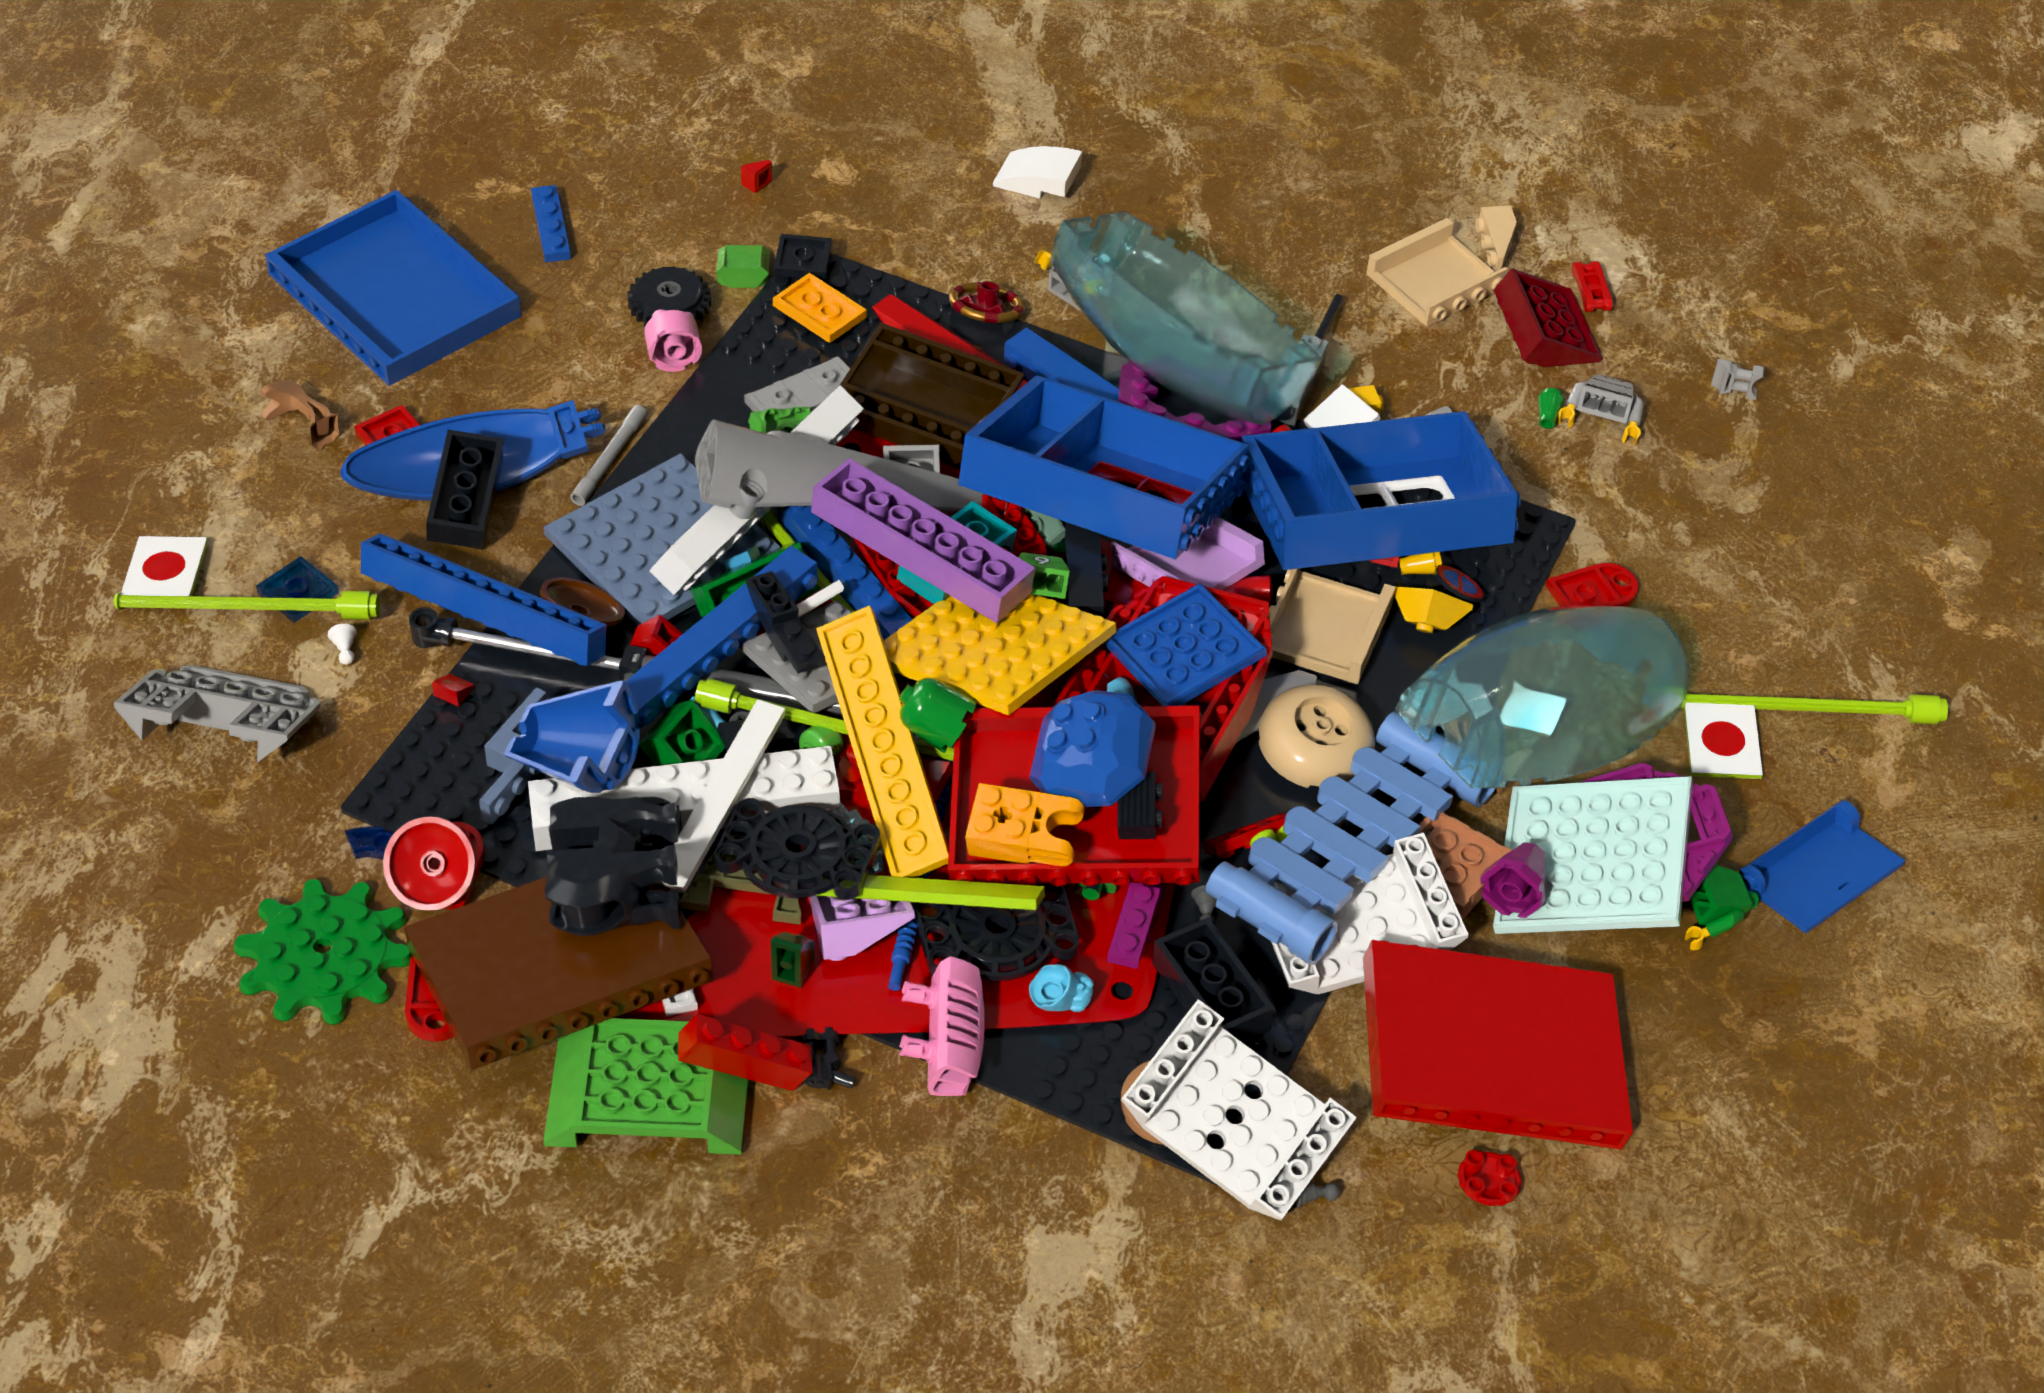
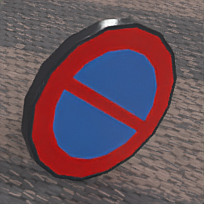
(1458, 583)

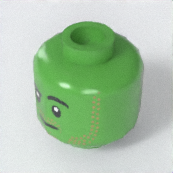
(821, 736)

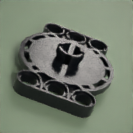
(776, 855)
(1017, 937)

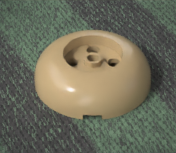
(1327, 742)

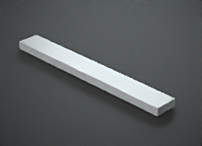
(724, 790)

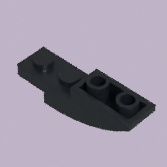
(782, 624)

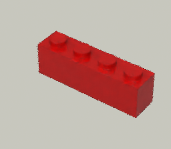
(744, 1052)

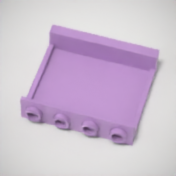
(1214, 560)

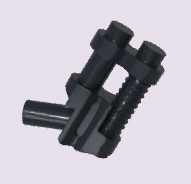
(825, 1066)

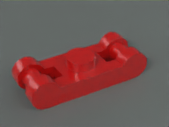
(1592, 284)

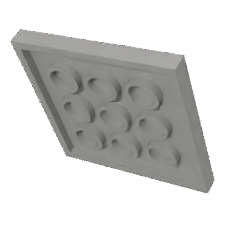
(812, 687)

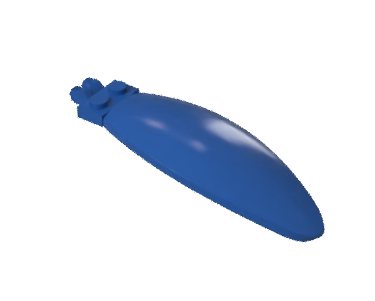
(534, 439)

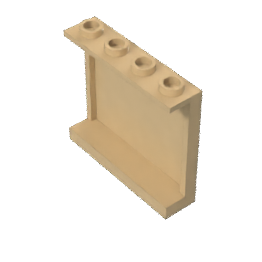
(1433, 273)
(1327, 624)

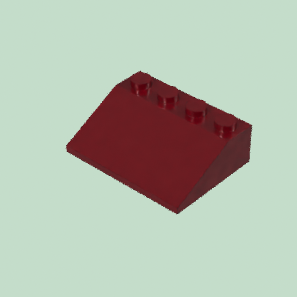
(1545, 321)

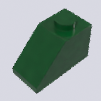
(791, 958)

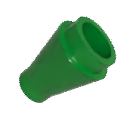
(1549, 404)

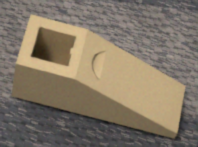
(1497, 232)

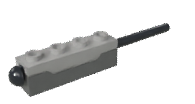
(1317, 342)

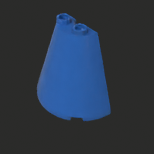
(580, 737)

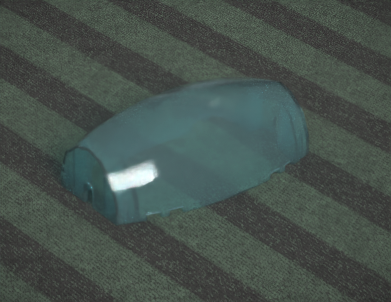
(1181, 318)
(1550, 693)

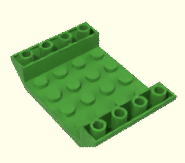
(630, 1082)

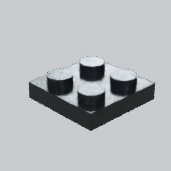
(802, 255)

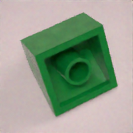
(682, 737)

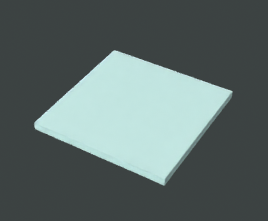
(1608, 850)

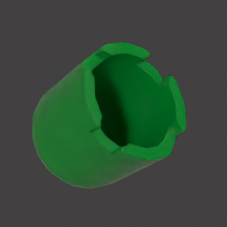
(935, 712)

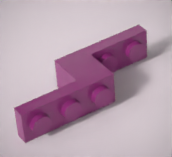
(1135, 923)

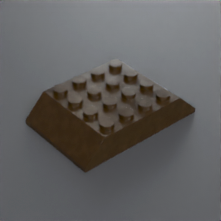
(925, 391)

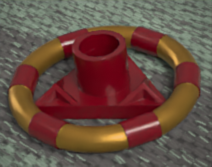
(987, 304)

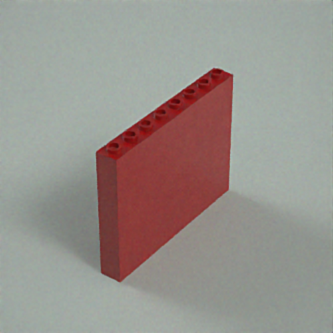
(1001, 753)
(1495, 1045)

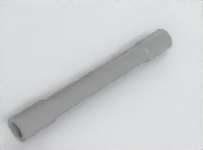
(588, 483)

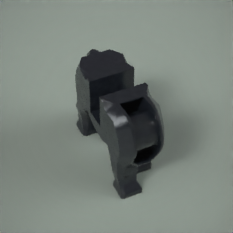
(600, 865)

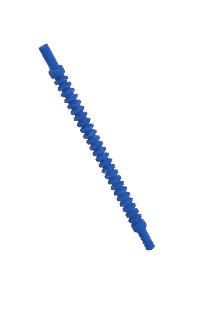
(906, 934)

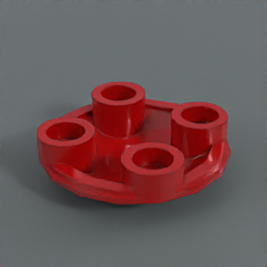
(1489, 1178)

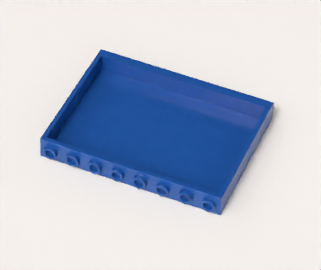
(393, 286)

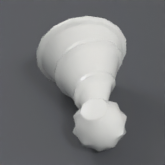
(342, 636)

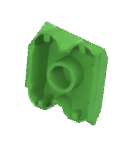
(743, 266)
(778, 419)

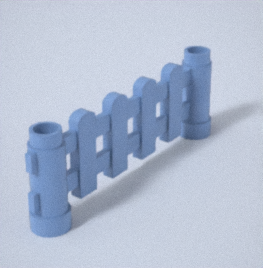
(1295, 918)

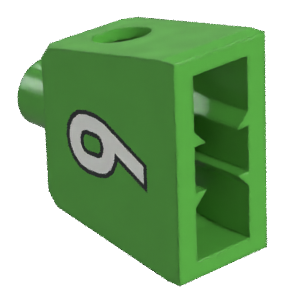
(1047, 575)

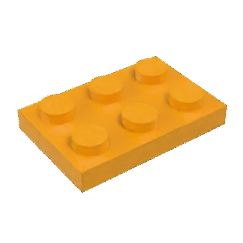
(819, 307)

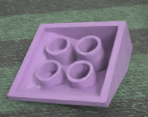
(855, 924)

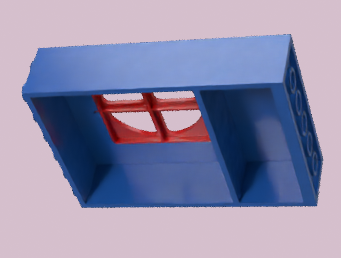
(1066, 446)

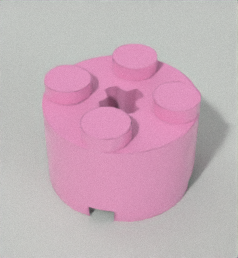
(672, 340)

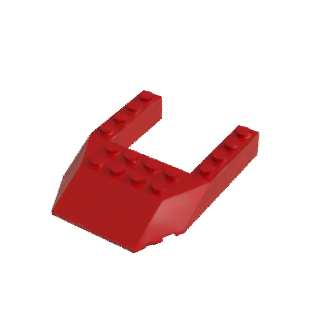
(1229, 701)

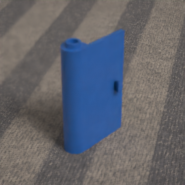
(1820, 868)

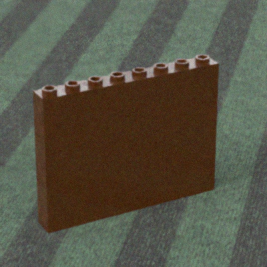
(520, 982)

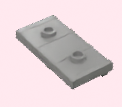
(800, 390)

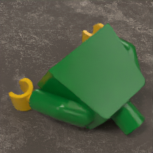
(1719, 904)

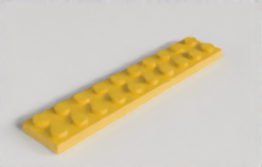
(883, 745)

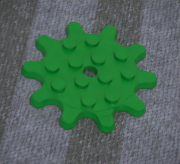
(328, 979)

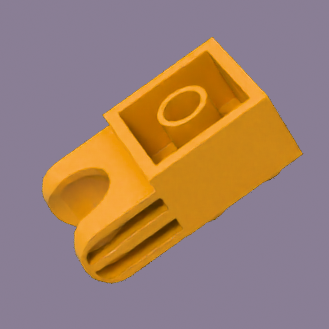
(1018, 825)

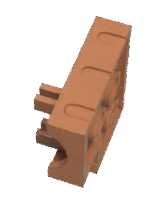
(1461, 858)

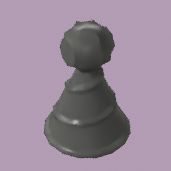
(1205, 902)
(1313, 1192)

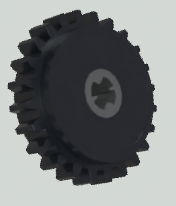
(669, 290)

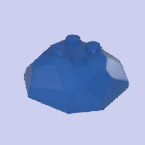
(1093, 748)

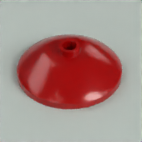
(410, 869)

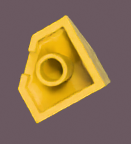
(1430, 608)

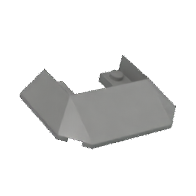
(218, 699)

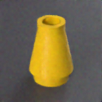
(1420, 563)

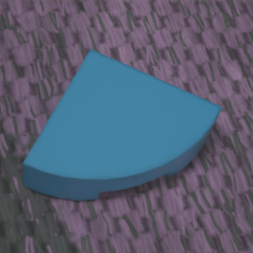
(741, 558)

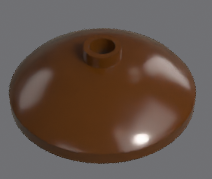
(583, 599)

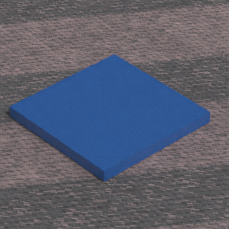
(1185, 647)

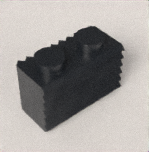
(1138, 810)

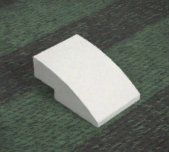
(1039, 171)

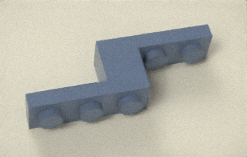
(515, 775)

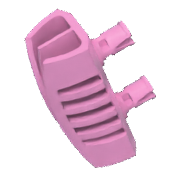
(954, 1026)

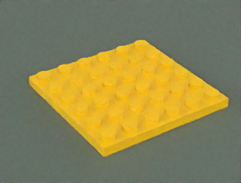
(1000, 661)

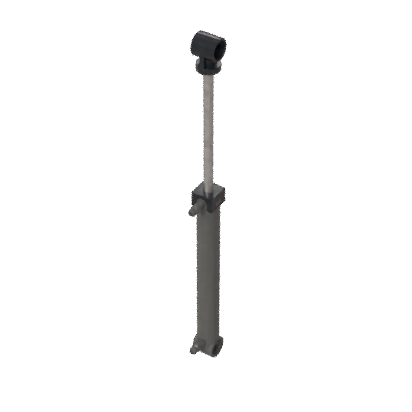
(429, 630)

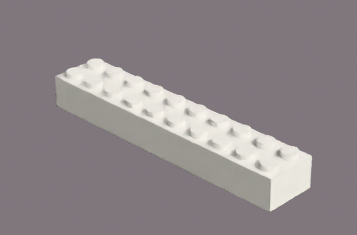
(720, 528)
(777, 781)

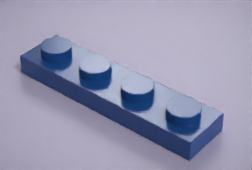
(550, 223)

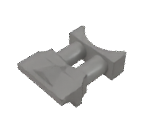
(1726, 372)

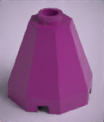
(1516, 881)

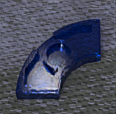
(368, 841)

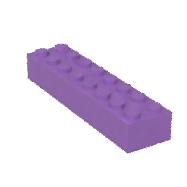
(923, 540)

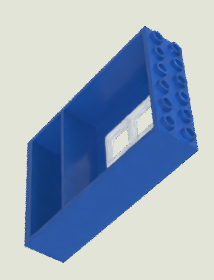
(1309, 479)

